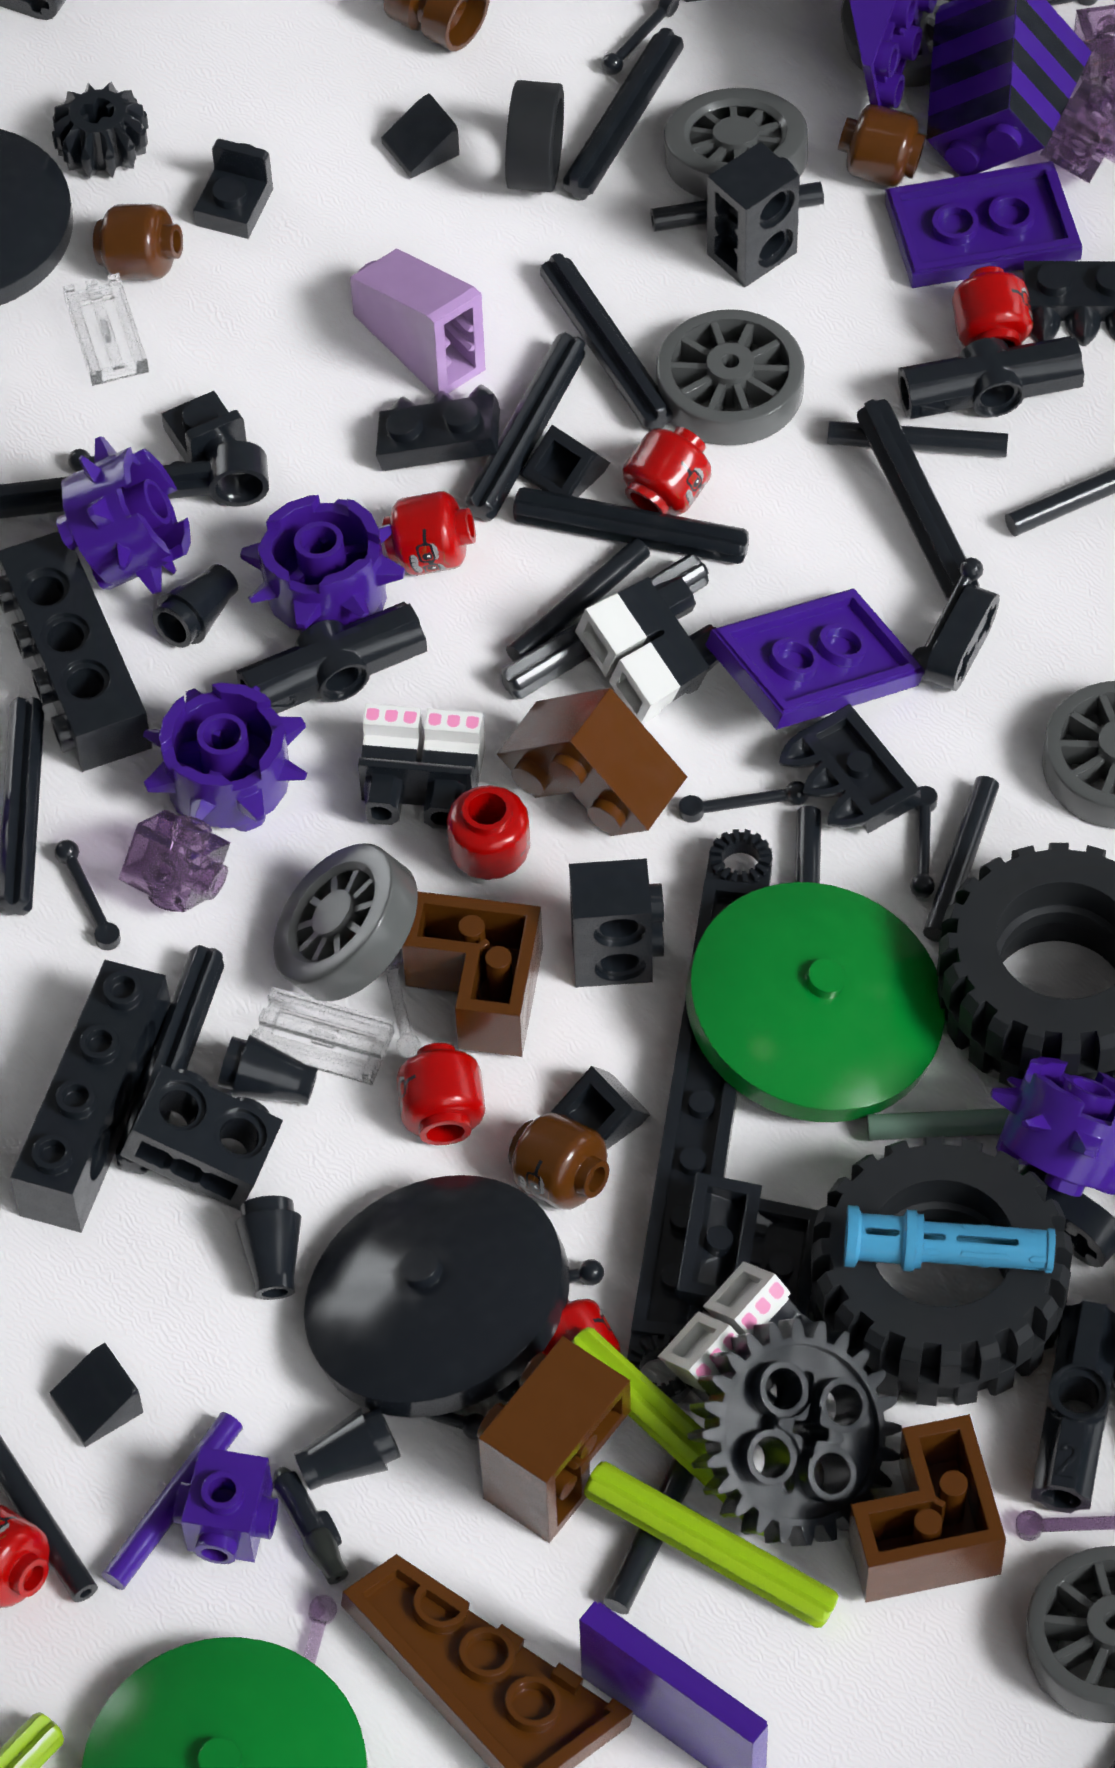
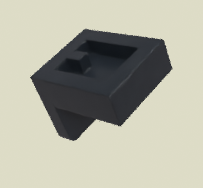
(235, 189)
(202, 426)

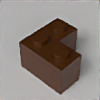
(599, 754)
(486, 956)
(547, 1434)
(937, 1530)

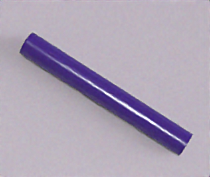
(160, 1515)

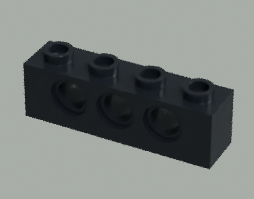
(58, 615)
(90, 1097)

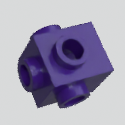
(227, 1506)

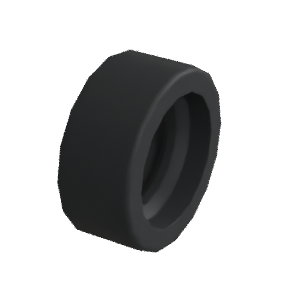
(534, 136)

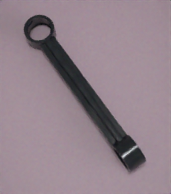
(190, 479)

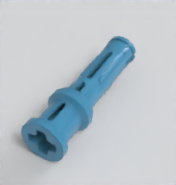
(912, 1240)

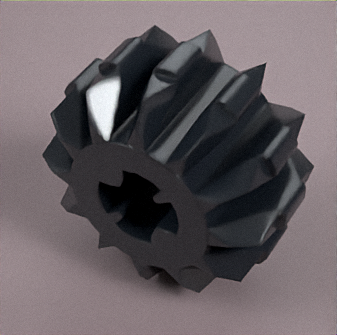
(100, 130)

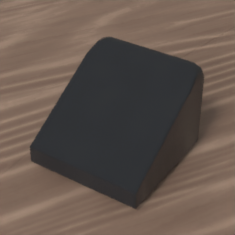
(422, 137)
(563, 464)
(603, 1105)
(97, 1396)

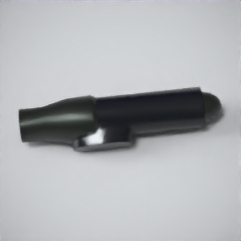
(313, 1526)

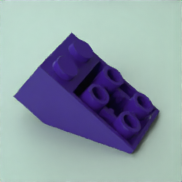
(886, 38)

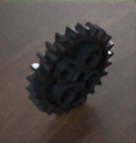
(742, 1417)

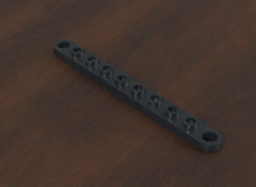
(694, 1132)

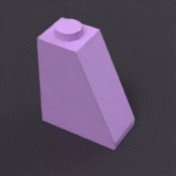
(422, 318)

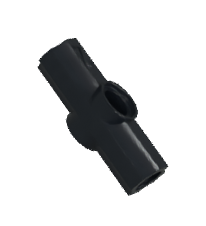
(991, 377)
(337, 658)
(1070, 1439)

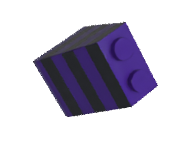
(999, 80)

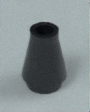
(192, 608)
(266, 1073)
(270, 1243)
(349, 1450)

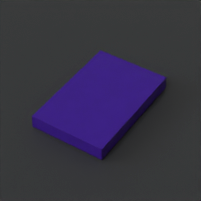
(982, 221)
(814, 658)
(669, 1693)

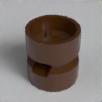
(445, 22)

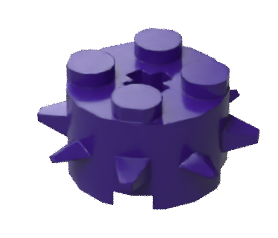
(123, 517)
(322, 563)
(225, 756)
(1061, 1126)

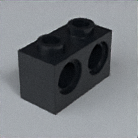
(752, 213)
(615, 922)
(195, 1151)

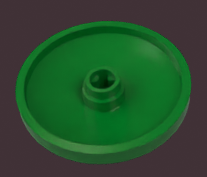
(814, 1002)
(227, 1708)

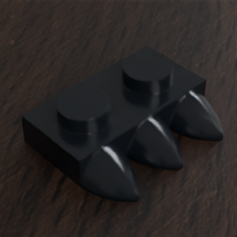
(1072, 293)
(438, 430)
(855, 768)

